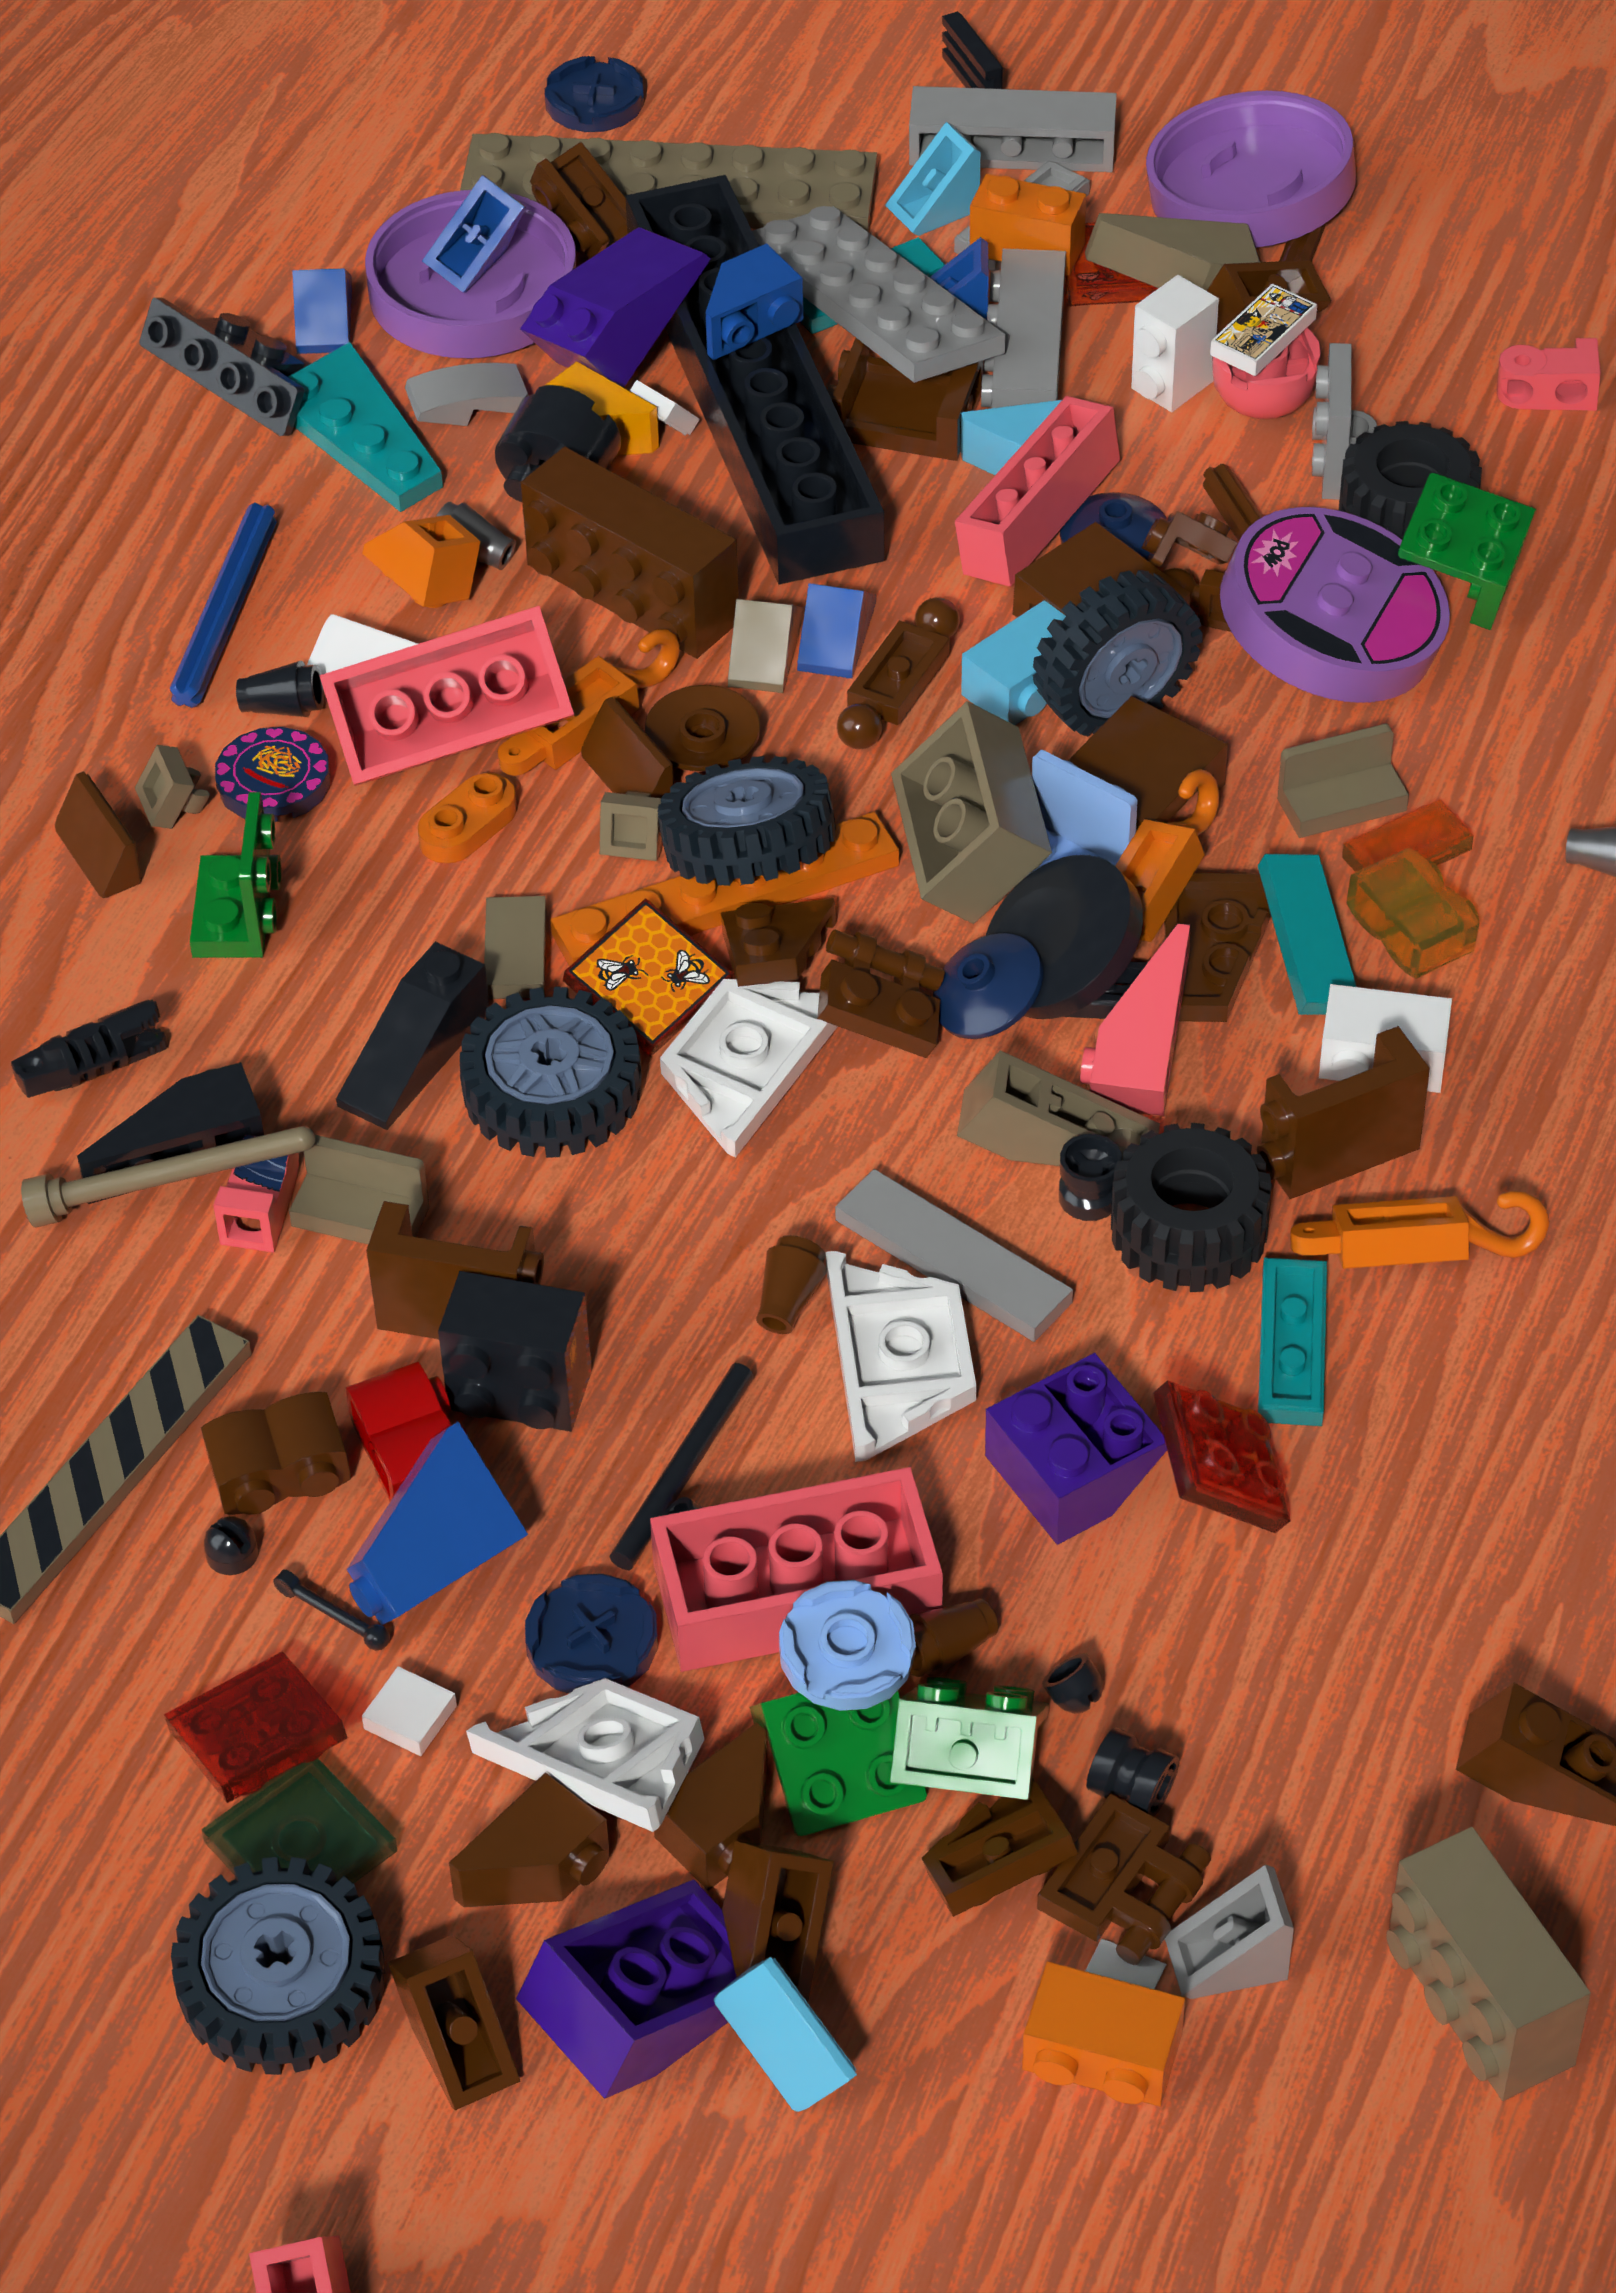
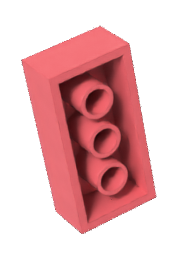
(743, 1563)

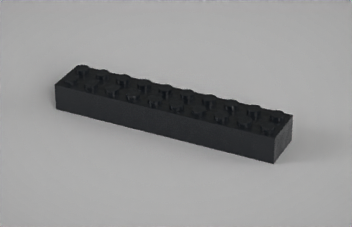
(766, 404)

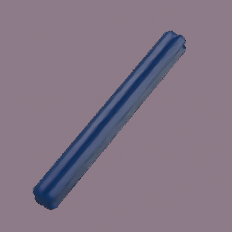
(223, 605)

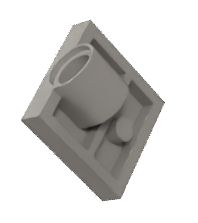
(1335, 420)

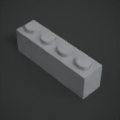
(1019, 126)
(1031, 317)

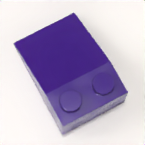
(615, 304)
(633, 1986)

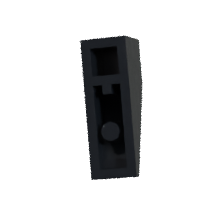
(416, 1034)
(183, 1119)

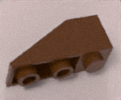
(1540, 1756)

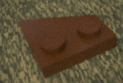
(774, 940)
(997, 1850)

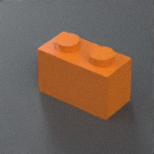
(1028, 217)
(1103, 2034)

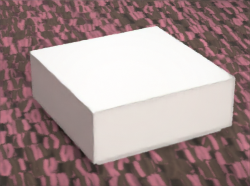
(667, 410)
(409, 1711)

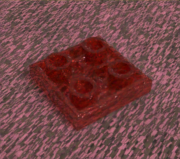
(1222, 1456)
(255, 1727)

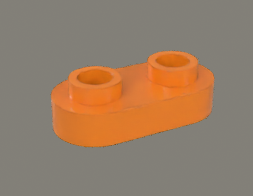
(472, 817)

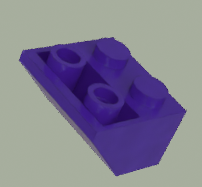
(1072, 1446)

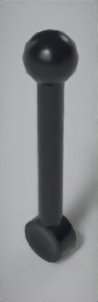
(375, 1636)

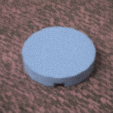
(847, 1645)

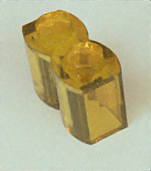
(1413, 912)

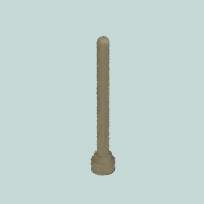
(51, 1198)

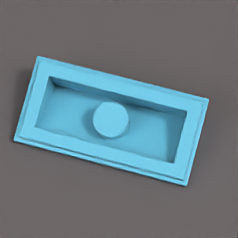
(784, 2035)

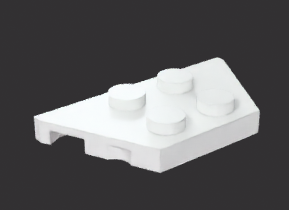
(744, 1055)
(898, 1352)
(603, 1747)

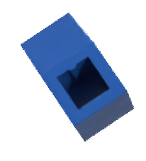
(752, 300)

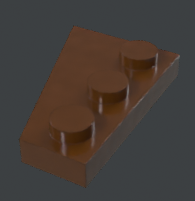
(1226, 927)

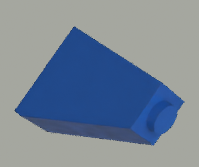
(433, 1530)

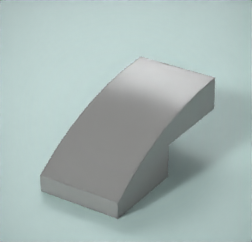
(455, 391)

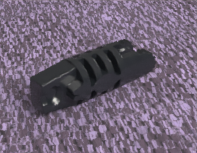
(91, 1050)

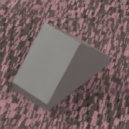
(1235, 1939)

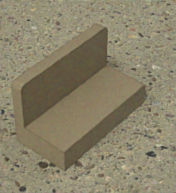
(1340, 781)
(349, 1186)

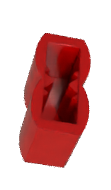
(397, 1419)

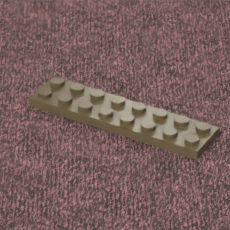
(764, 179)

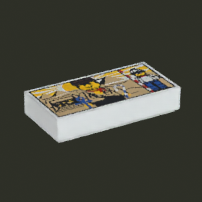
(1263, 329)

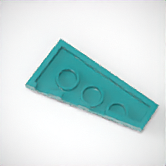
(363, 430)

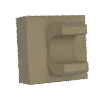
(169, 787)
(630, 825)

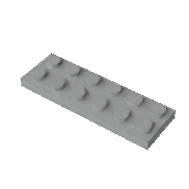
(880, 295)

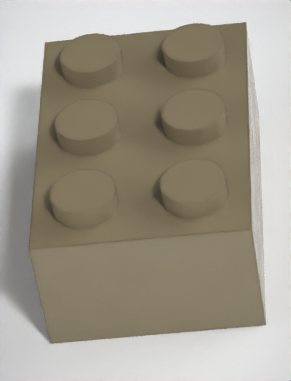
(970, 813)
(1487, 1964)

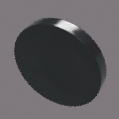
(1081, 922)

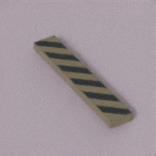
(114, 1460)

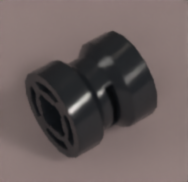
(1088, 1176)
(1132, 1772)

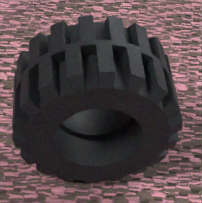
(1391, 466)
(1185, 1244)

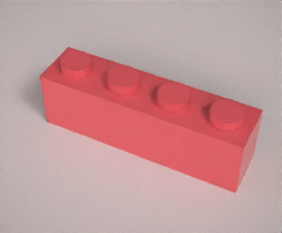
(1037, 490)

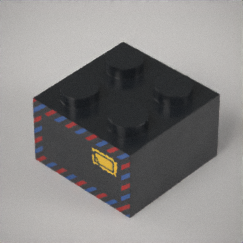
(515, 1351)

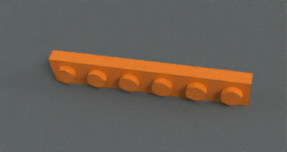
(858, 851)

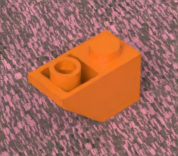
(427, 559)

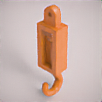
(587, 692)
(1167, 854)
(1415, 1231)

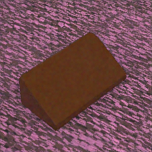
(625, 754)
(97, 839)

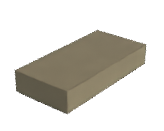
(515, 945)

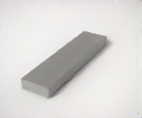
(955, 1253)

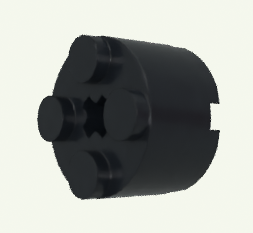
(544, 426)

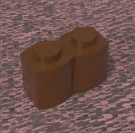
(276, 1453)

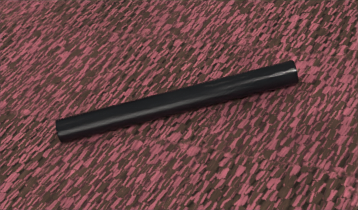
(682, 1465)

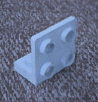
(1082, 811)

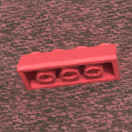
(446, 695)

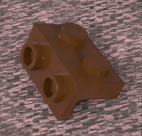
(582, 198)
(1201, 535)

